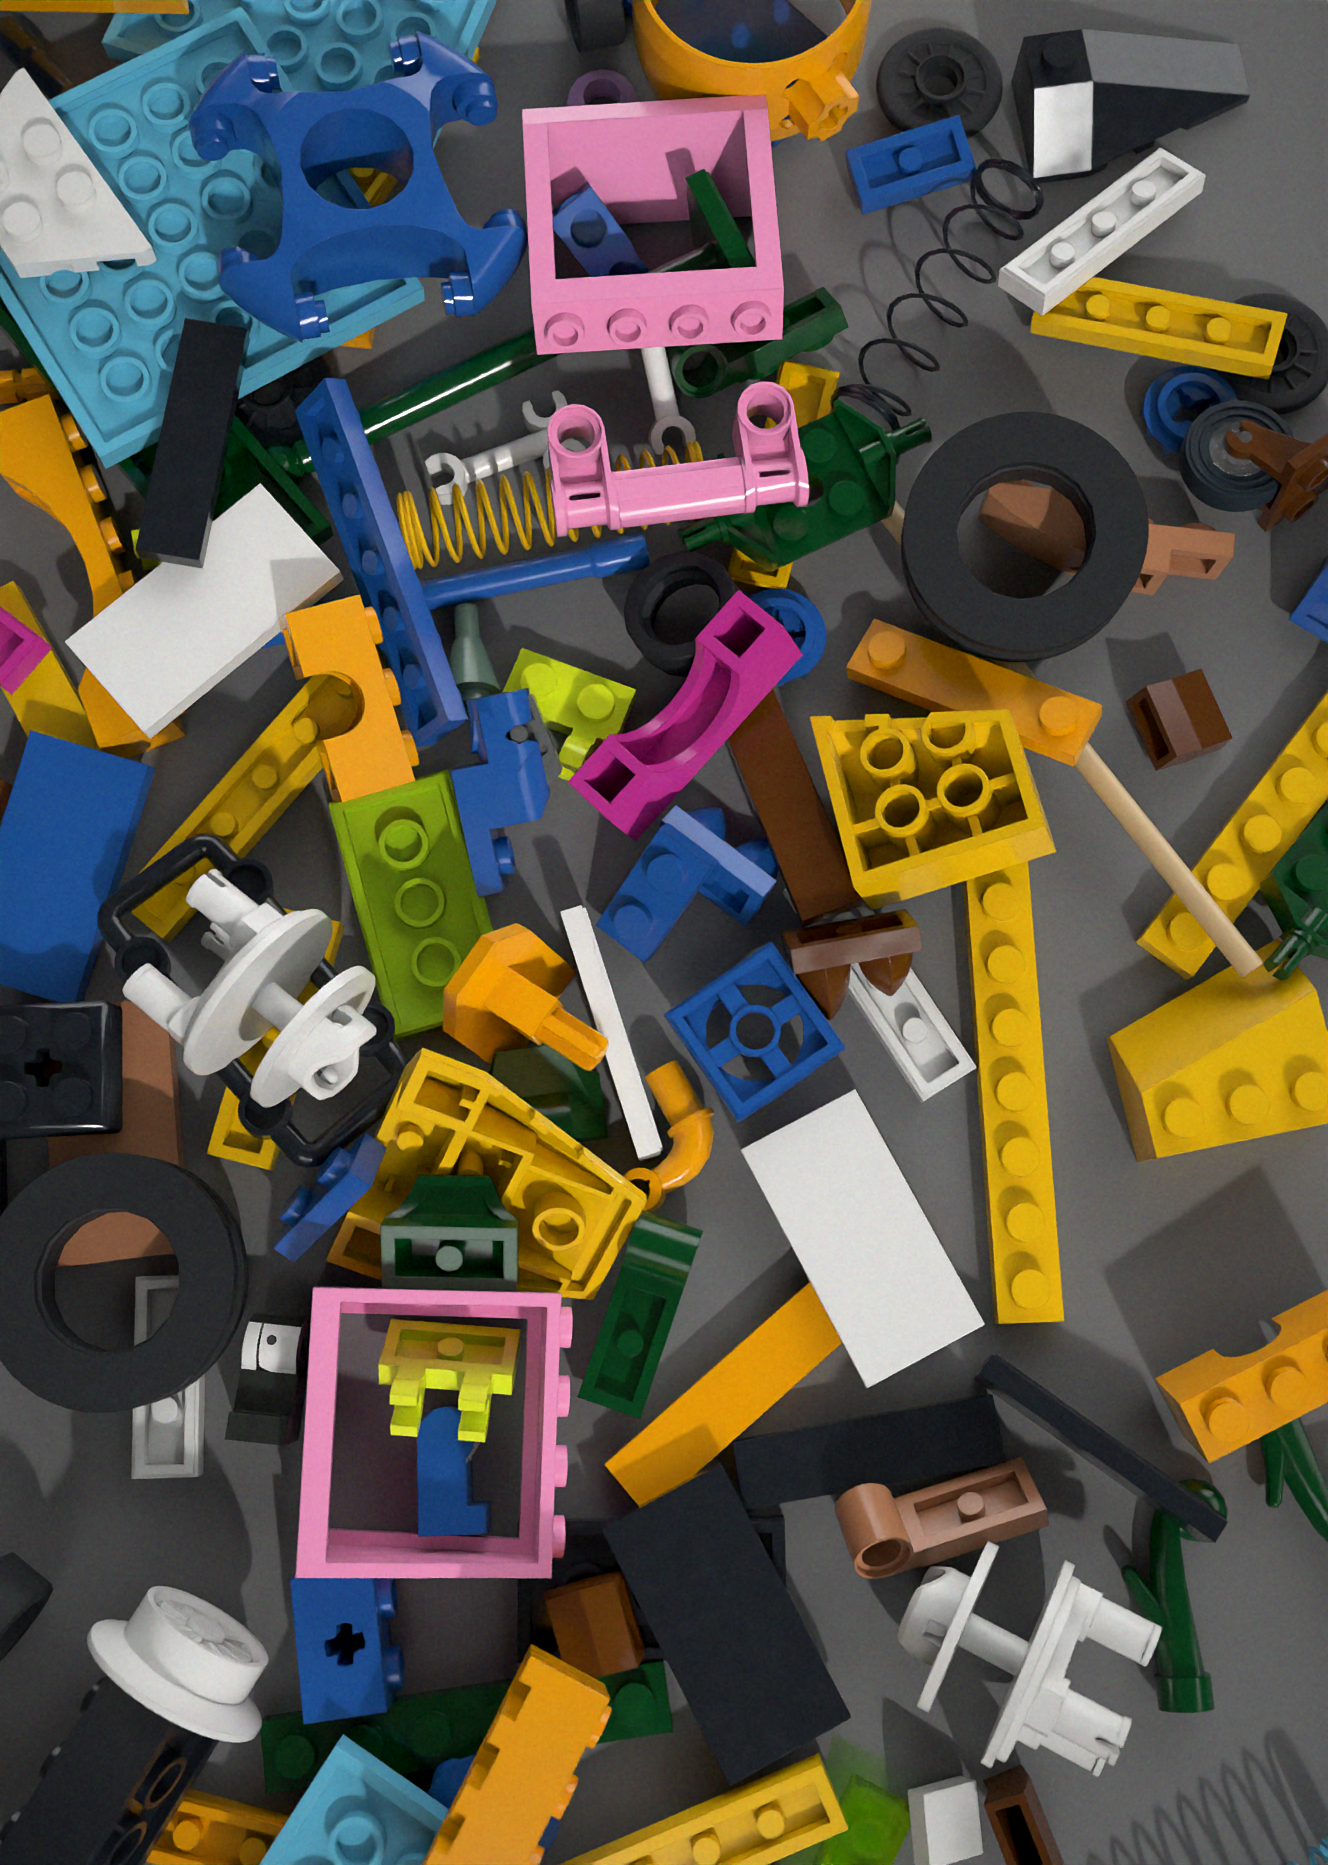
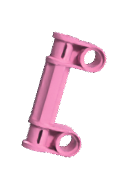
(764, 472)

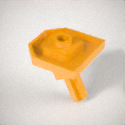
(511, 996)

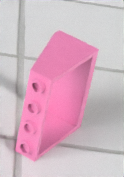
(638, 168)
(544, 1465)

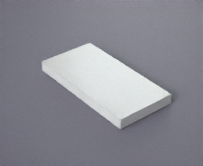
(196, 625)
(861, 1238)

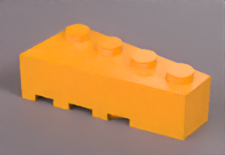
(523, 1766)

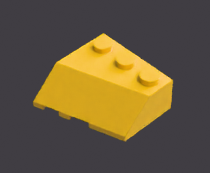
(930, 799)
(1224, 1063)

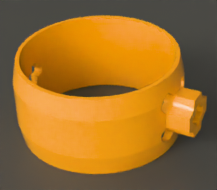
(816, 102)

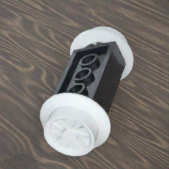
(143, 1734)

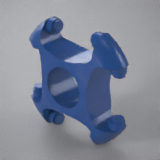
(372, 126)

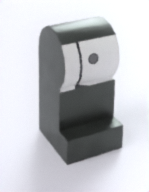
(271, 1381)

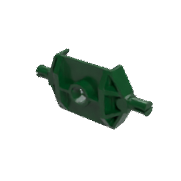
(849, 465)
(1299, 898)

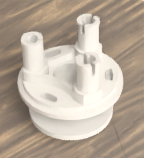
(256, 989)
(1039, 1700)

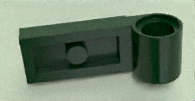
(806, 328)
(640, 1314)

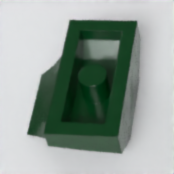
(555, 1089)
(450, 1237)

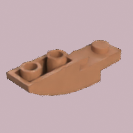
(1052, 531)

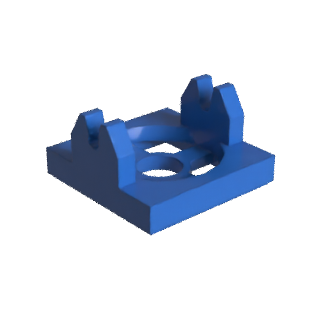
(760, 968)

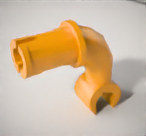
(690, 1131)

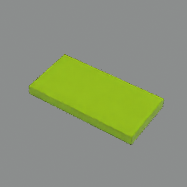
(411, 894)

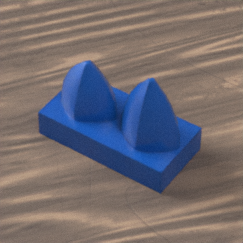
(743, 873)

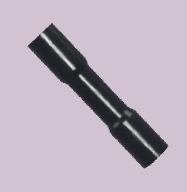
(28, 53)

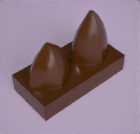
(824, 955)

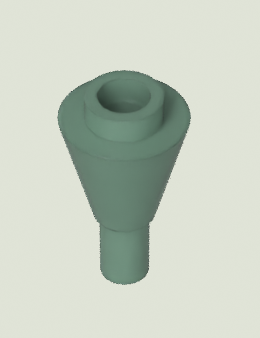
(469, 657)

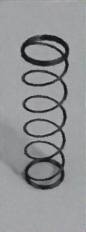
(875, 400)

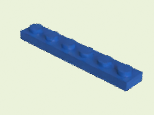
(380, 561)

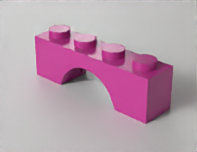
(733, 669)

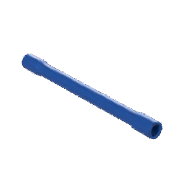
(595, 560)

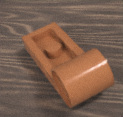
(938, 1521)

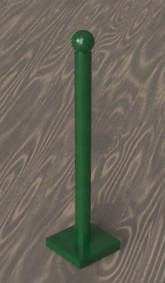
(717, 247)

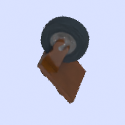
(1248, 459)

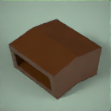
(1179, 719)
(596, 1624)
(1011, 1789)

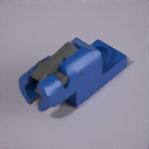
(505, 784)

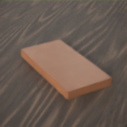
(148, 1129)

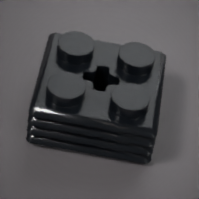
(88, 1089)

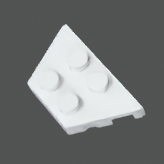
(52, 196)

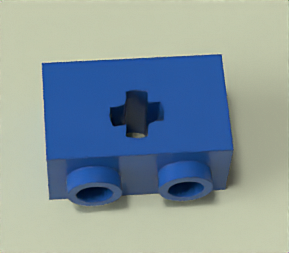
(332, 1677)

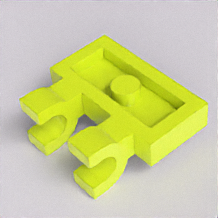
(573, 704)
(447, 1357)

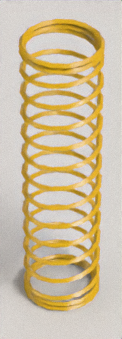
(416, 542)

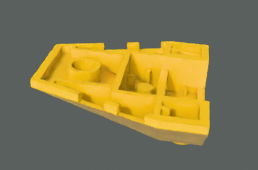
(468, 1123)

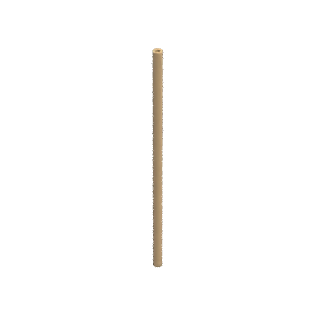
(1144, 833)

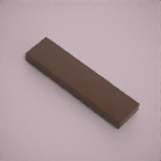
(792, 815)

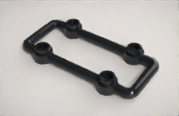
(257, 883)

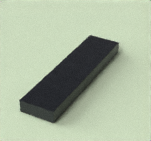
(193, 443)
(1101, 1449)
(868, 1450)

